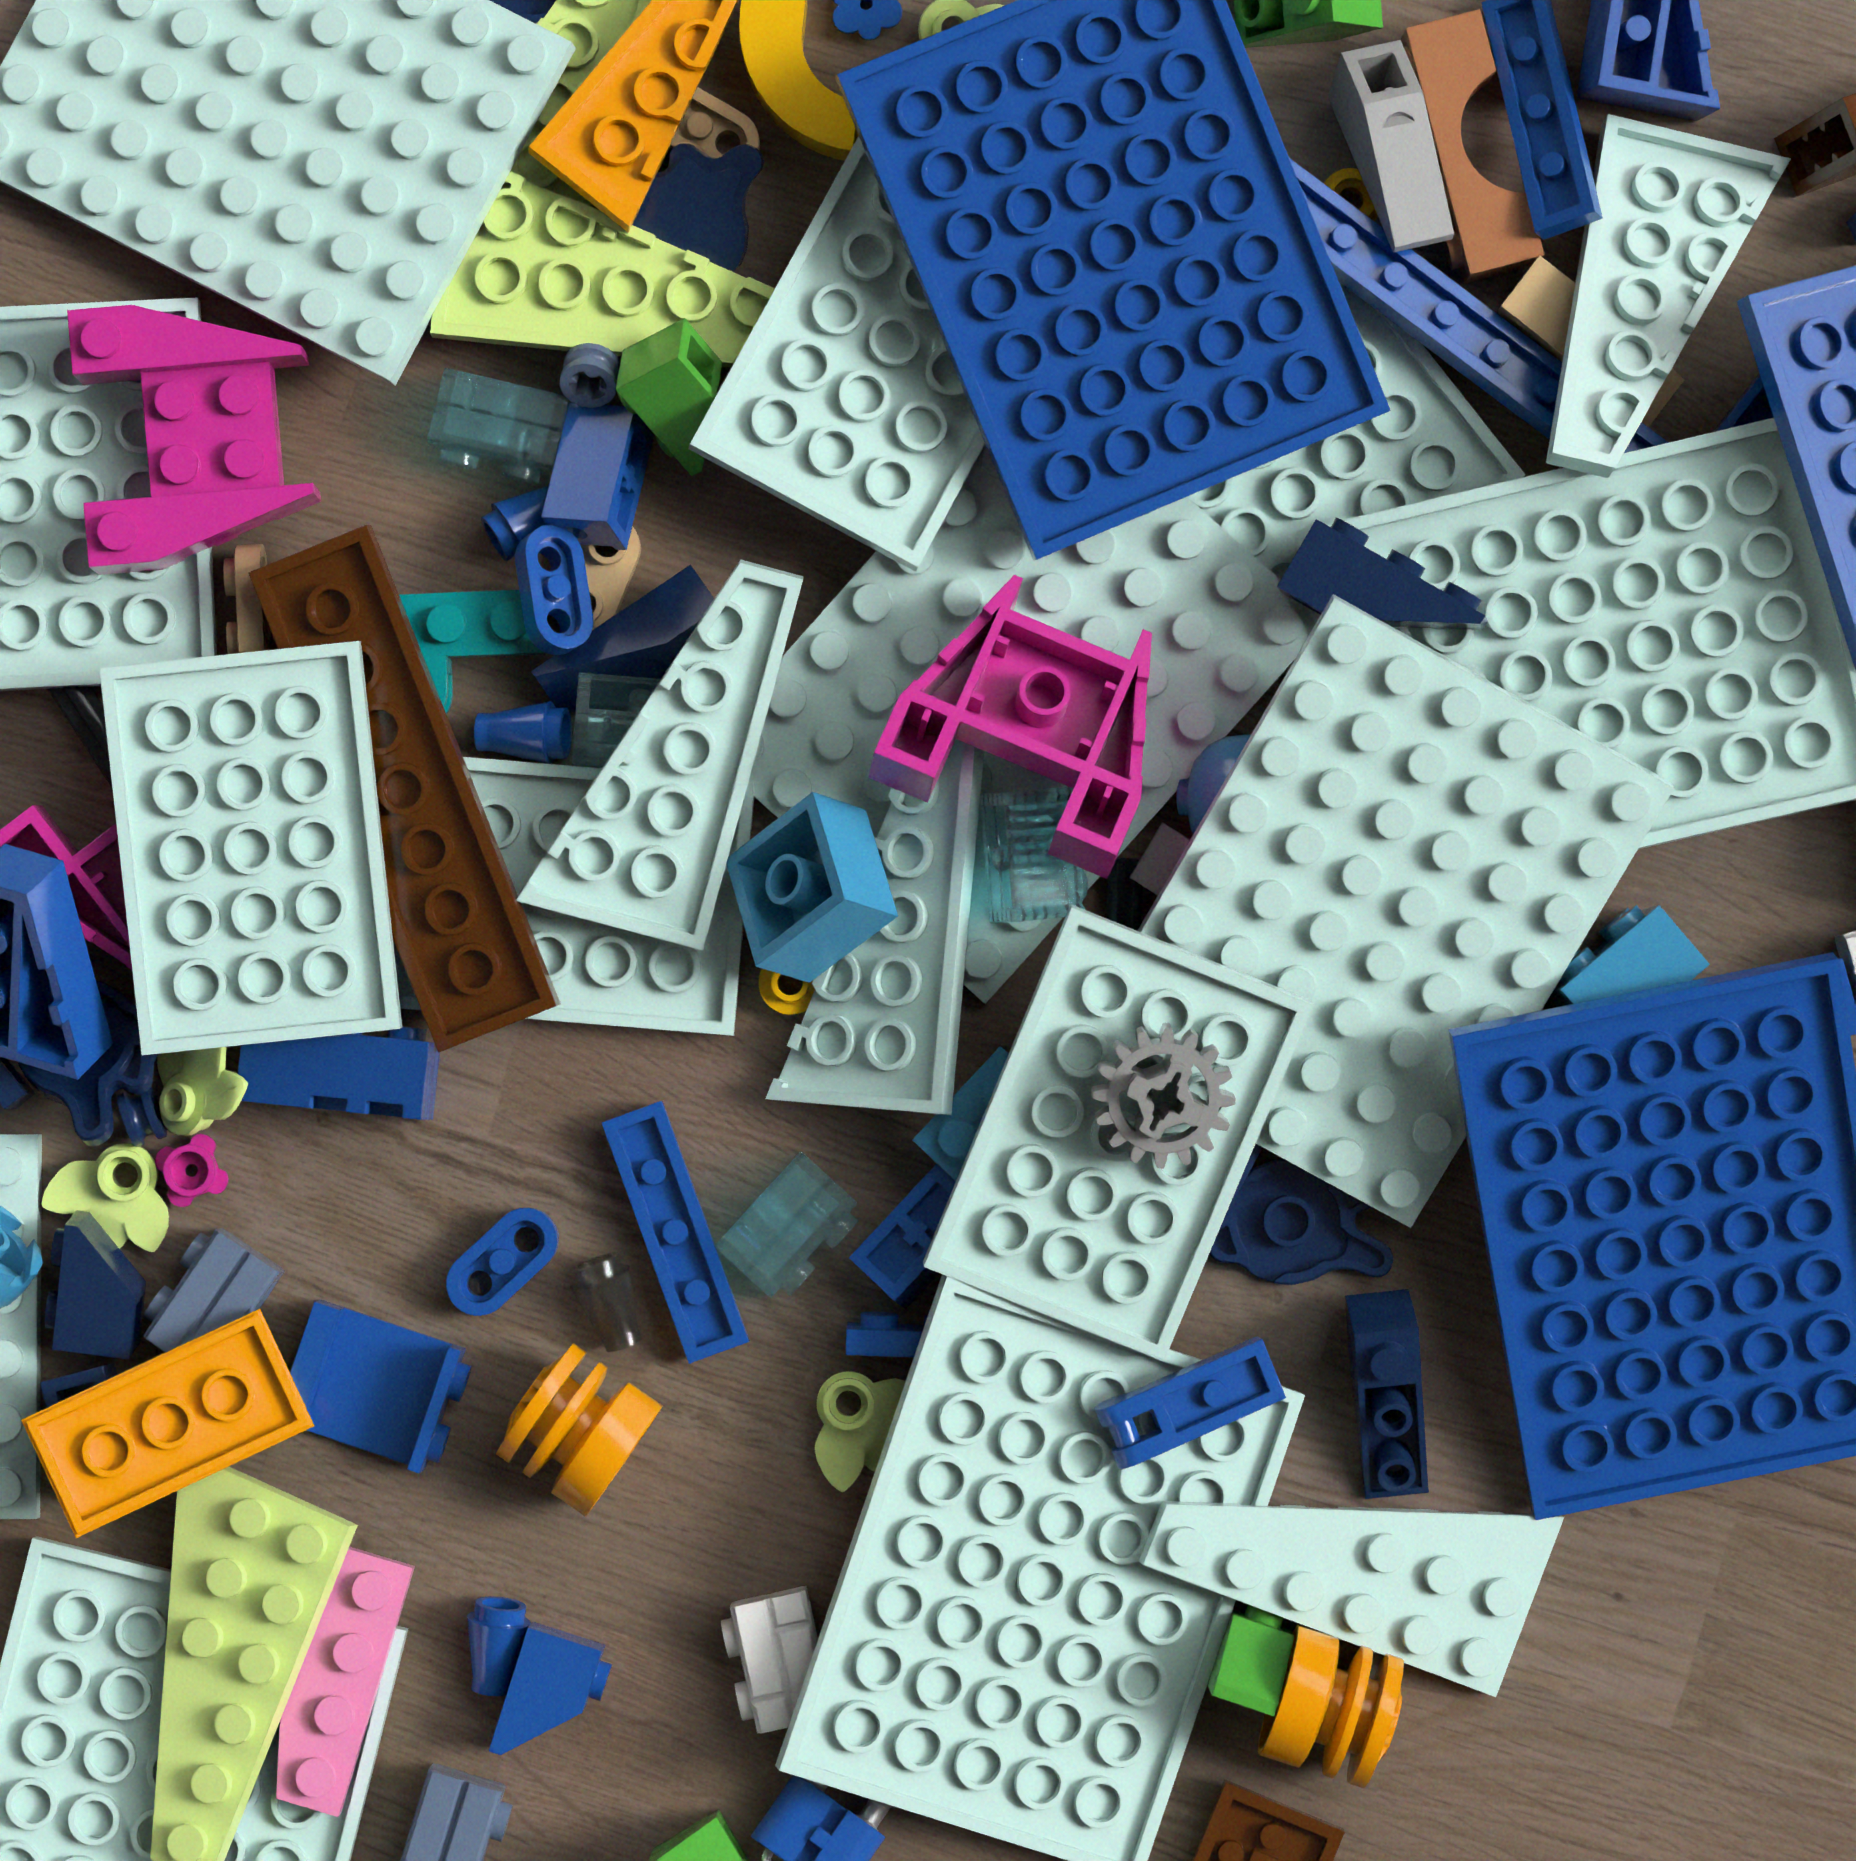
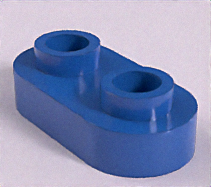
(556, 592)
(503, 1261)

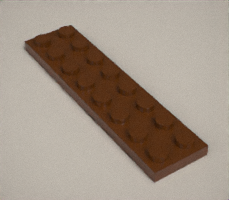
(444, 872)

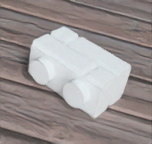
(775, 1644)

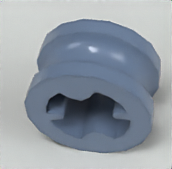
(595, 362)

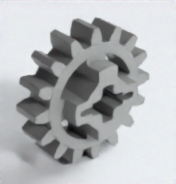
(1189, 1107)

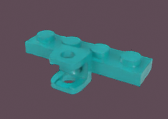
(466, 628)

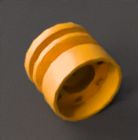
(578, 1428)
(1334, 1708)

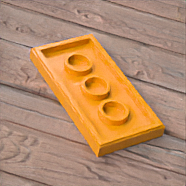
(167, 1423)

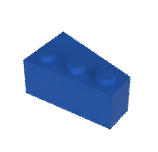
(1648, 58)
(46, 976)
(346, 1073)

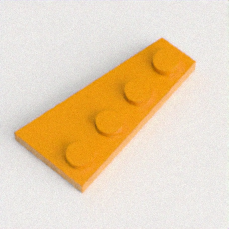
(631, 105)

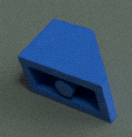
(549, 1685)

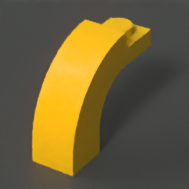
(783, 81)

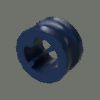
(141, 1116)

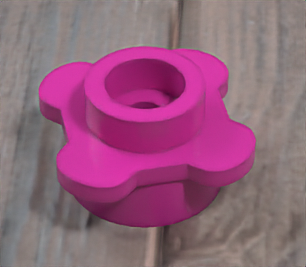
(174, 1164)

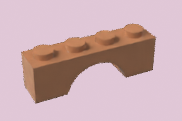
(1488, 222)

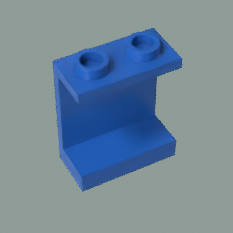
(378, 1384)

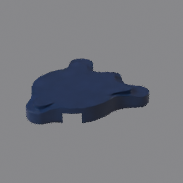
(702, 202)
(116, 1069)
(1296, 1228)

